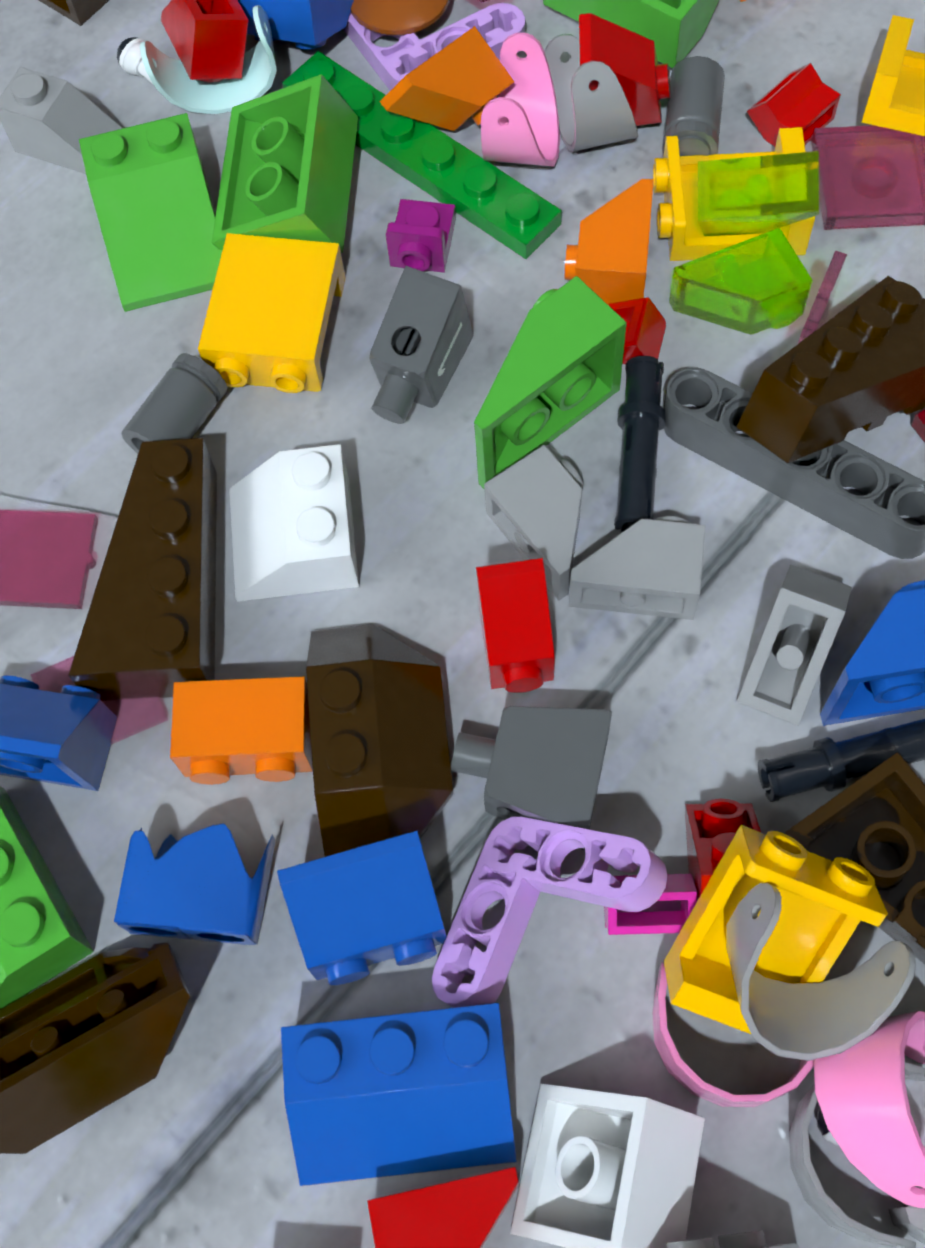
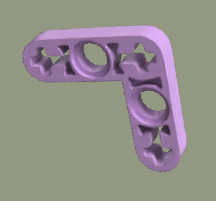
(396, 61)
(519, 881)

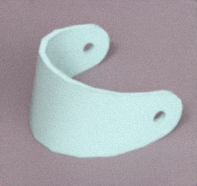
(218, 97)

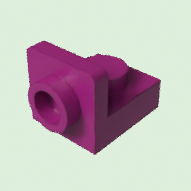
(421, 235)

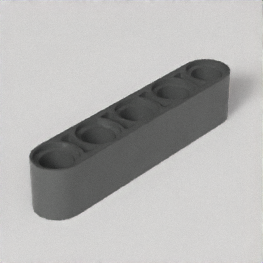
(814, 488)

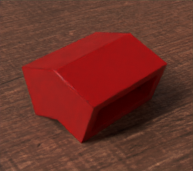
(795, 102)

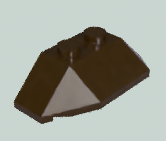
(375, 737)
(86, 1041)

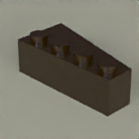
(843, 375)
(158, 580)
(883, 830)

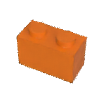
(241, 729)

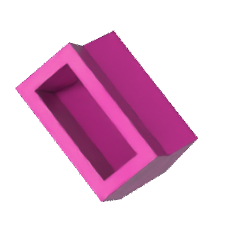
(678, 887)

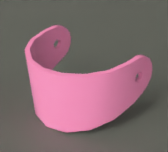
(524, 118)
(690, 1079)
(870, 1110)

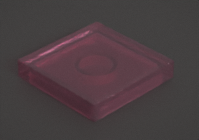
(870, 177)

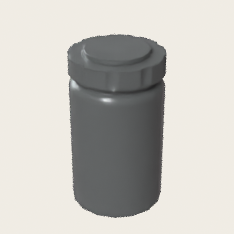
(695, 106)
(177, 403)

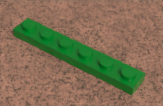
(440, 164)

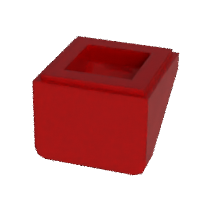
(643, 329)

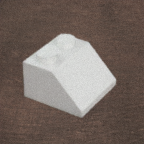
(293, 526)
(607, 1171)

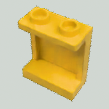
(899, 83)
(678, 215)
(271, 311)
(817, 917)

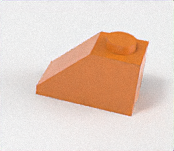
(451, 84)
(614, 246)

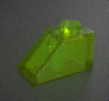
(757, 193)
(744, 285)

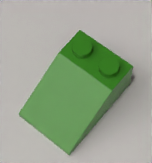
(153, 210)
(553, 376)

